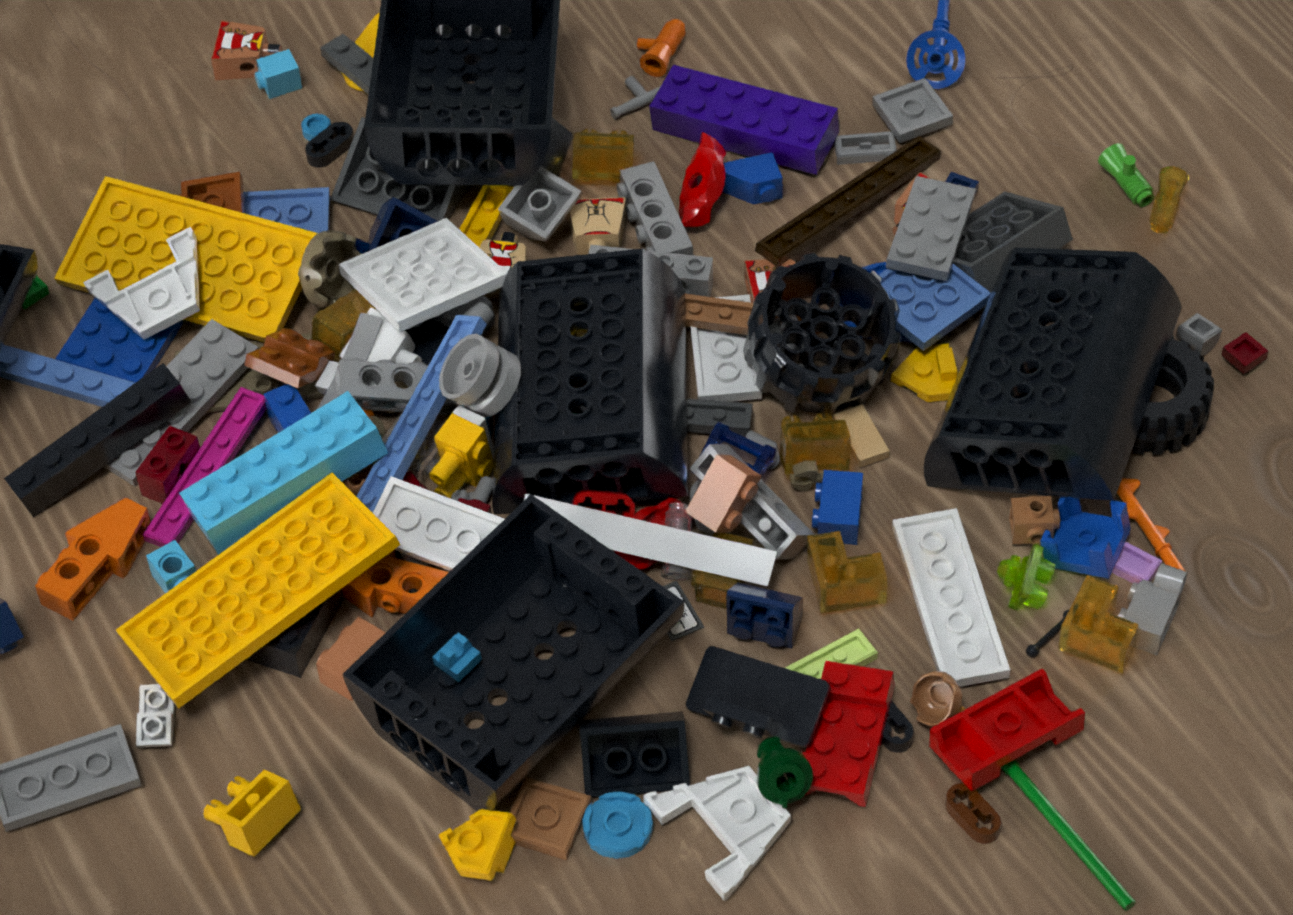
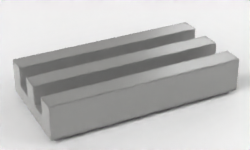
(862, 147)

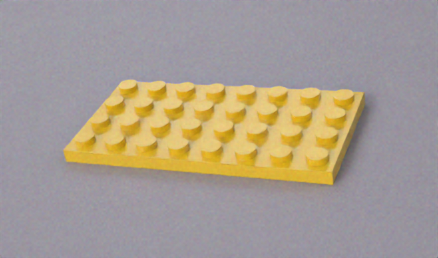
(243, 260)
(256, 589)

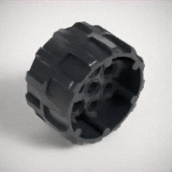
(829, 283)

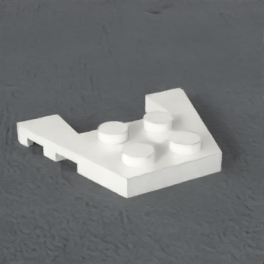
(158, 298)
(737, 816)

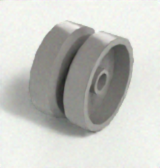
(479, 375)

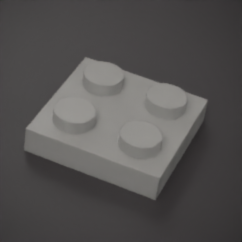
(912, 110)

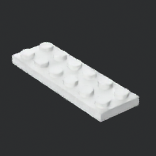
(950, 597)

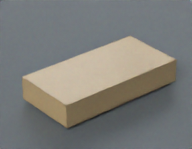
(866, 441)

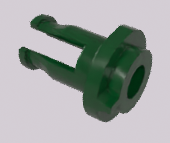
(782, 773)

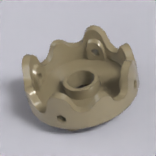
(320, 267)

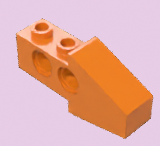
(96, 550)
(396, 580)

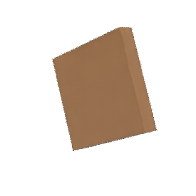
(548, 817)

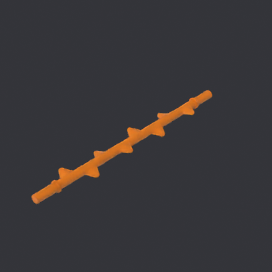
(1154, 533)

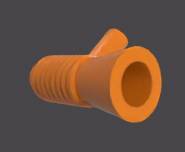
(662, 48)

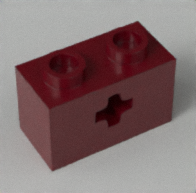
(166, 463)

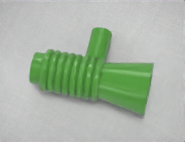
(1123, 168)

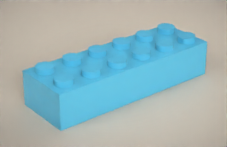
(280, 469)

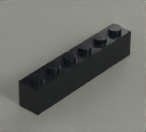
(98, 440)

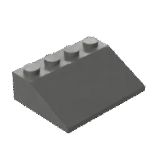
(368, 186)
(1006, 224)

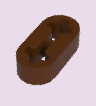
(969, 816)

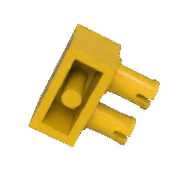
(462, 454)
(256, 812)

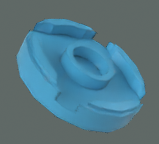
(617, 825)

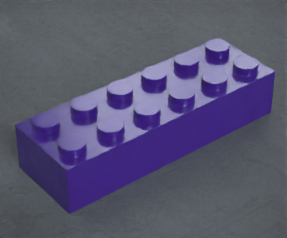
(745, 118)

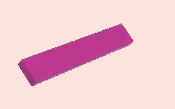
(216, 451)

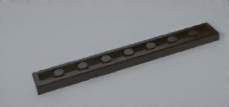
(847, 201)

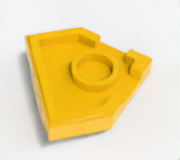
(928, 372)
(481, 844)

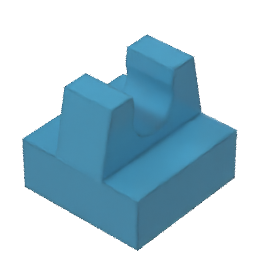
(457, 657)

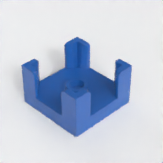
(1087, 540)

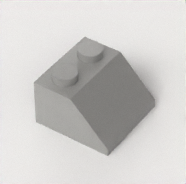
(539, 205)

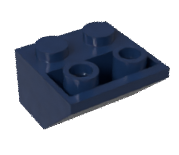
(763, 615)

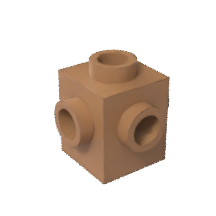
(1031, 517)

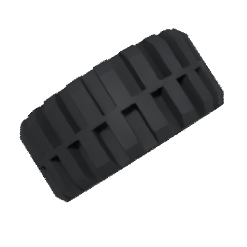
(1184, 417)

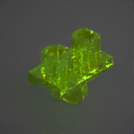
(1023, 575)

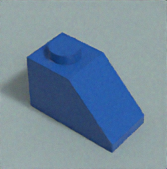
(754, 179)

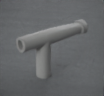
(642, 98)

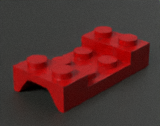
(1003, 729)
(850, 730)

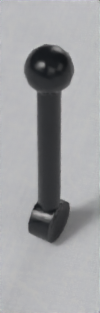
(1033, 649)

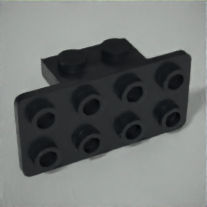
(757, 697)

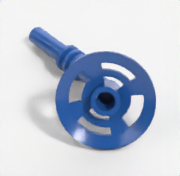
(937, 51)

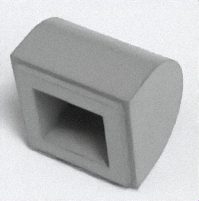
(1199, 333)

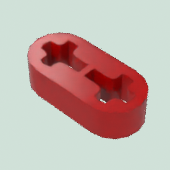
(606, 498)

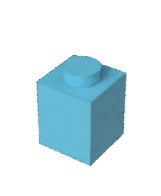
(278, 74)

